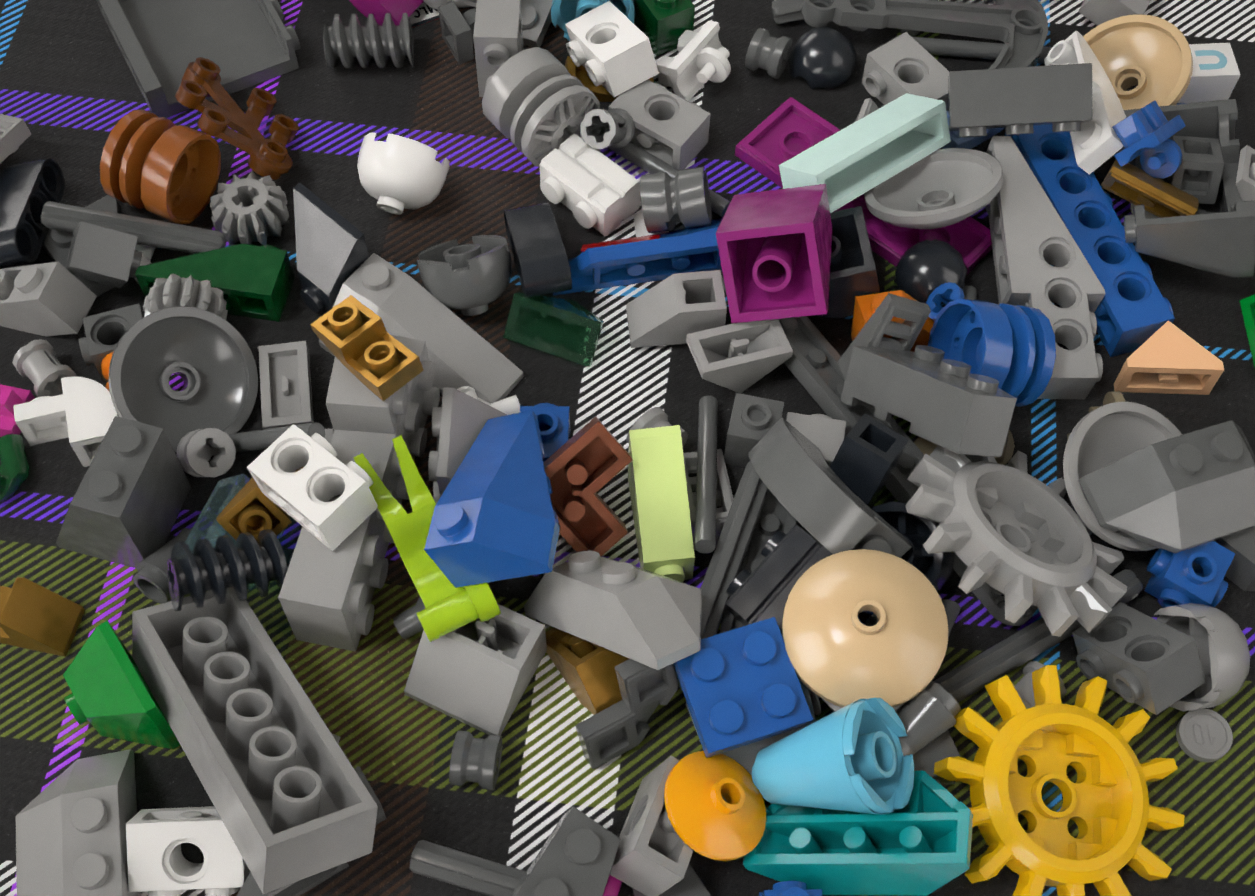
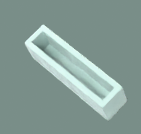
(871, 149)

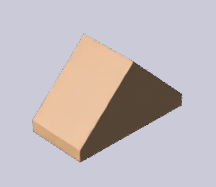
(1170, 365)

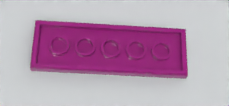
(795, 129)

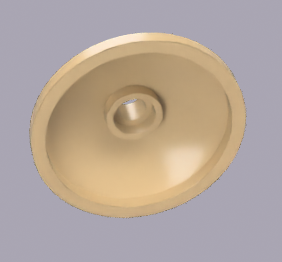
(1143, 54)
(855, 661)

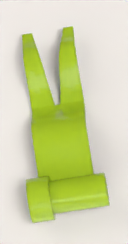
(445, 605)

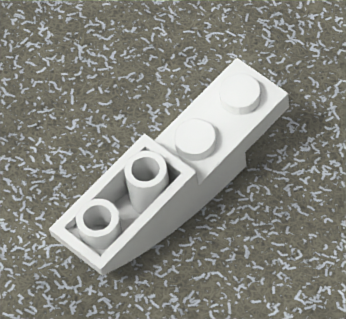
(1097, 138)

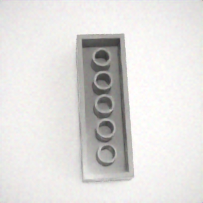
(332, 591)
(253, 739)

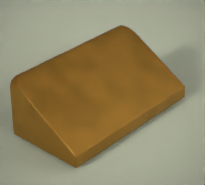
(1155, 194)

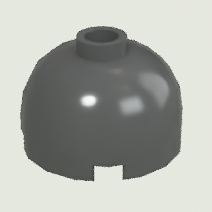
(467, 274)

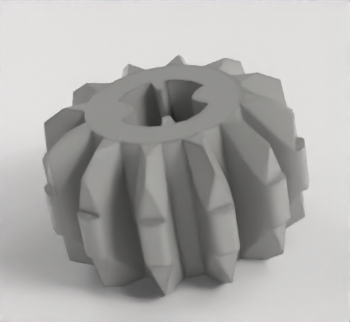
(249, 209)
(186, 293)

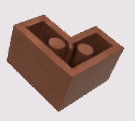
(575, 477)

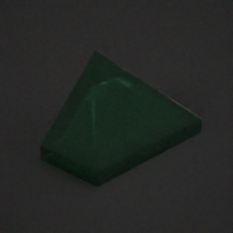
(554, 327)

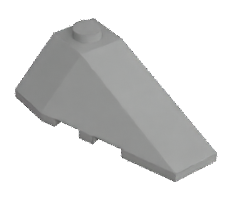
(414, 313)

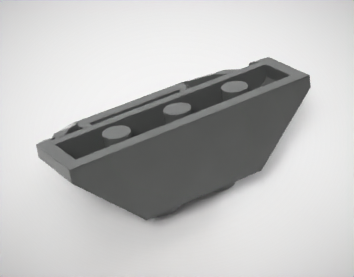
(1179, 489)

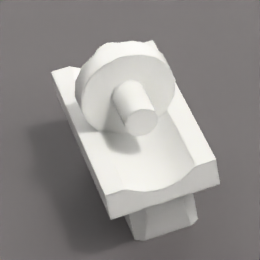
(699, 60)

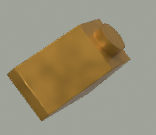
(586, 669)

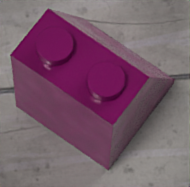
(776, 253)

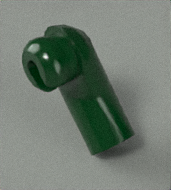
(14, 465)

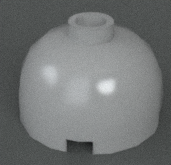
(1221, 652)

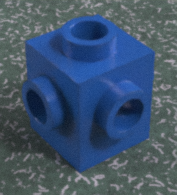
(1189, 575)

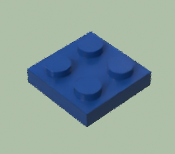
(742, 688)

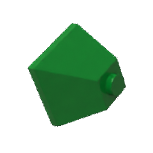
(114, 693)

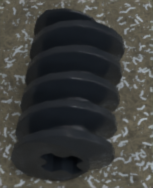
(225, 567)

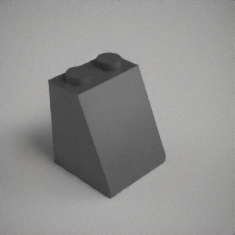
(126, 496)

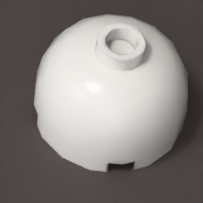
(400, 172)

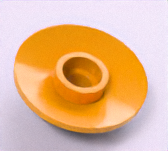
(703, 817)

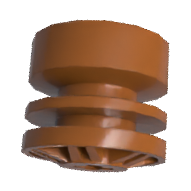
(160, 166)

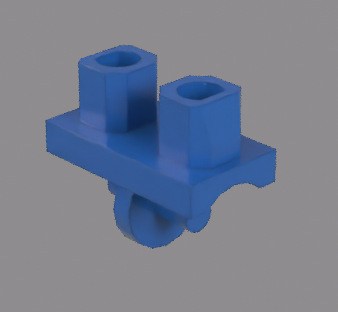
(1148, 135)

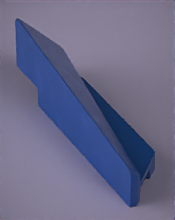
(646, 260)

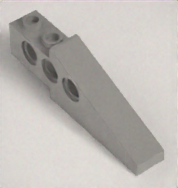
(1024, 240)

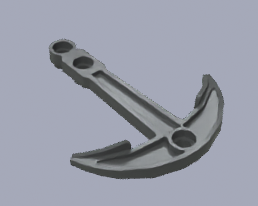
(1015, 22)

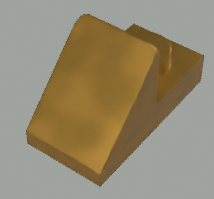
(37, 618)

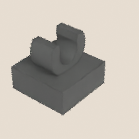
(458, 31)

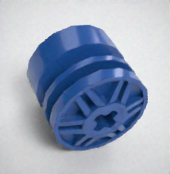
(1000, 343)

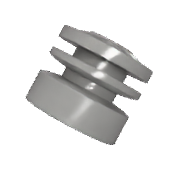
(536, 102)

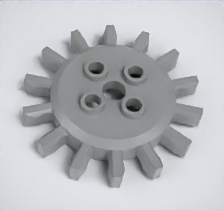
(1016, 538)

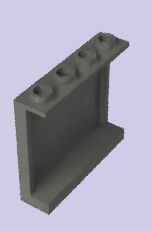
(167, 35)

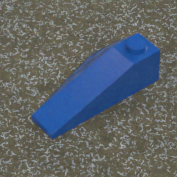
(497, 508)

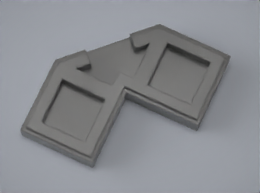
(625, 723)

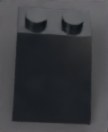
(851, 263)

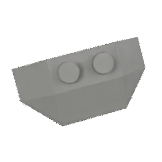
(620, 608)
(76, 831)

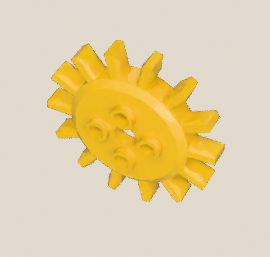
(1105, 801)

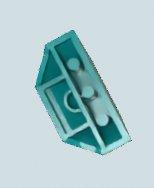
(865, 852)

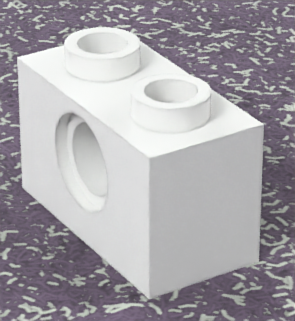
(611, 49)
(157, 858)

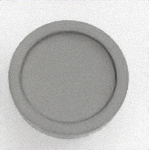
(1204, 735)

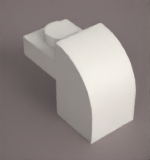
(79, 413)

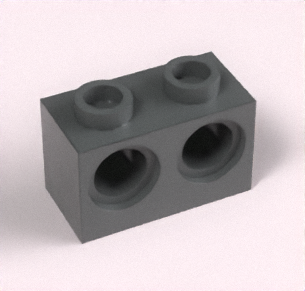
(1140, 658)

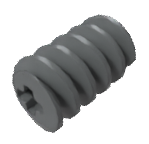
(368, 41)

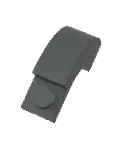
(817, 497)

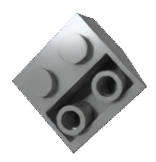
(456, 429)
(478, 669)

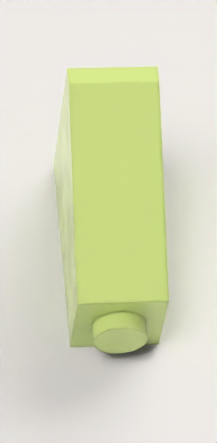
(661, 502)

